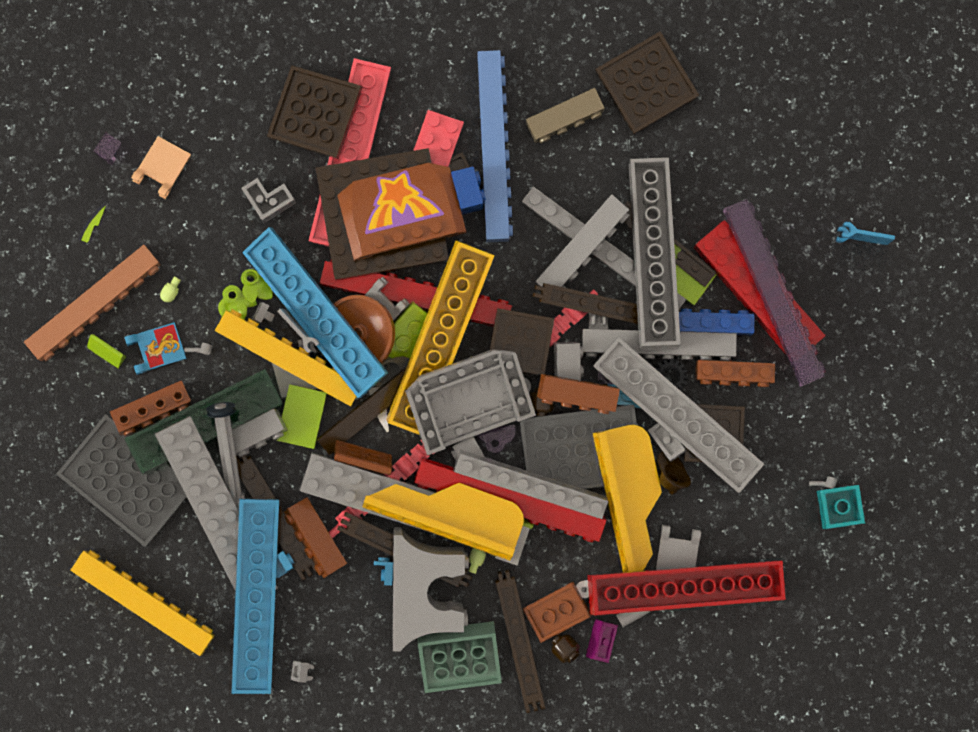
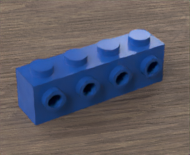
(716, 322)

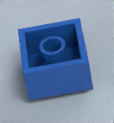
(467, 190)

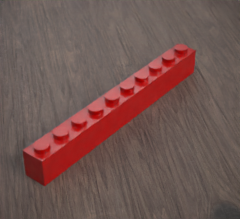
(408, 289)
(441, 476)

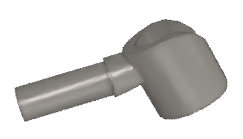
(205, 349)
(830, 483)

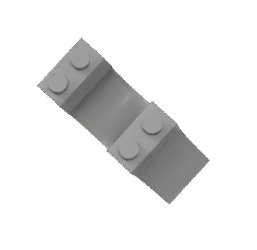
(413, 571)

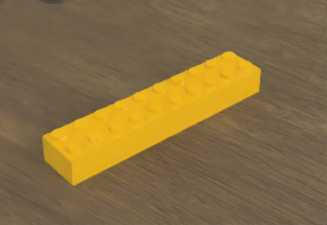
(443, 324)

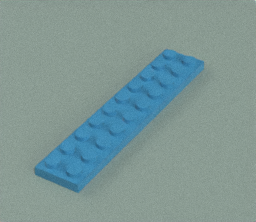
(315, 312)
(255, 596)

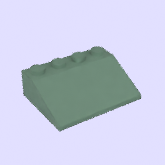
(460, 658)

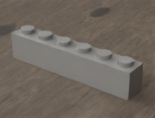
(584, 243)

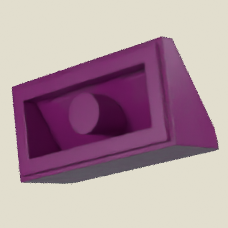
(601, 641)

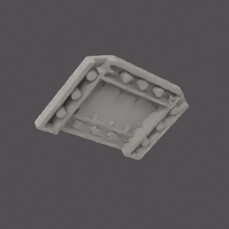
(469, 398)

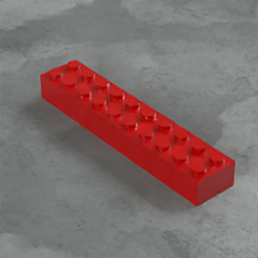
(686, 587)

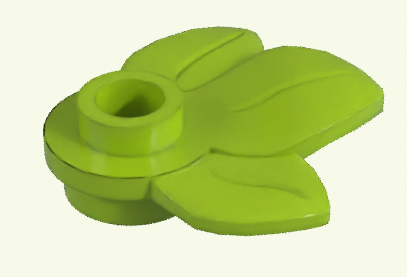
(256, 288)
(237, 303)

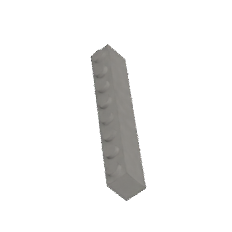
(692, 344)
(530, 484)

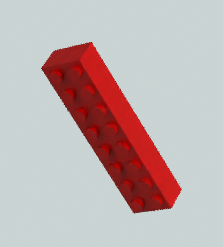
(724, 256)

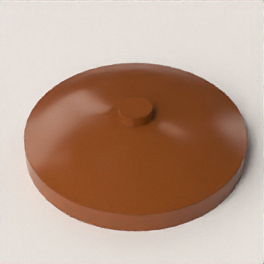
(371, 323)

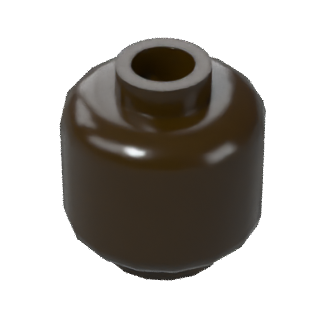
(540, 408)
(565, 648)

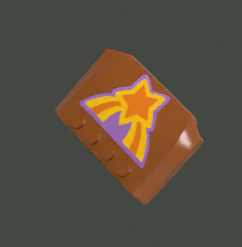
(400, 209)

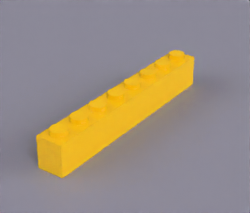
(284, 355)
(142, 602)

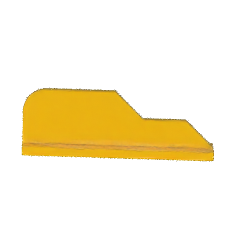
(631, 489)
(456, 514)

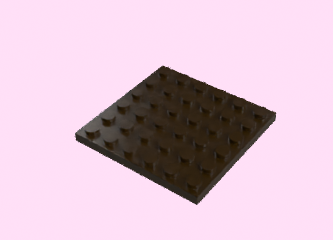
(333, 180)

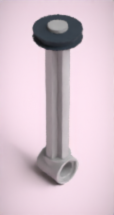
(221, 413)

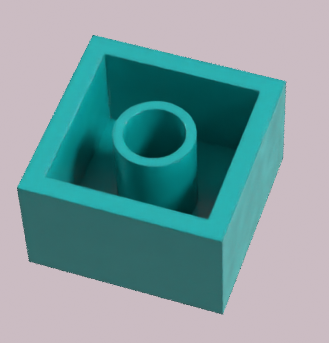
(840, 507)

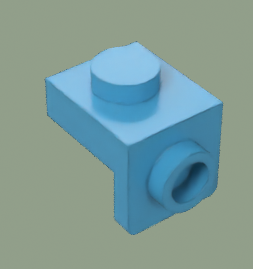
(284, 564)

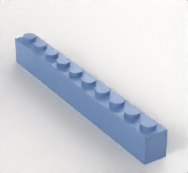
(493, 146)

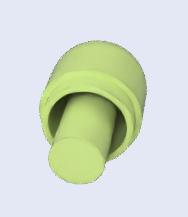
(170, 290)
(476, 559)

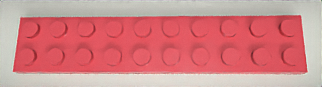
(362, 129)

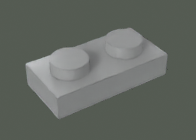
(669, 444)

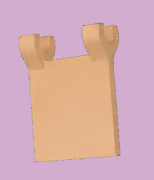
(163, 165)

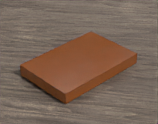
(363, 457)
(557, 612)

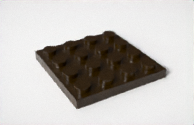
(647, 82)
(314, 112)

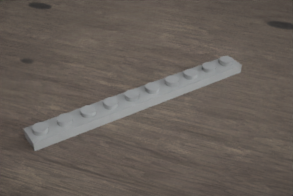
(571, 226)

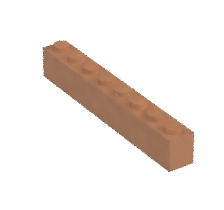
(92, 303)

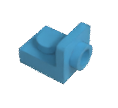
(387, 573)

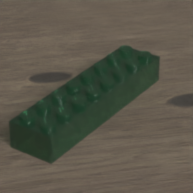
(251, 399)

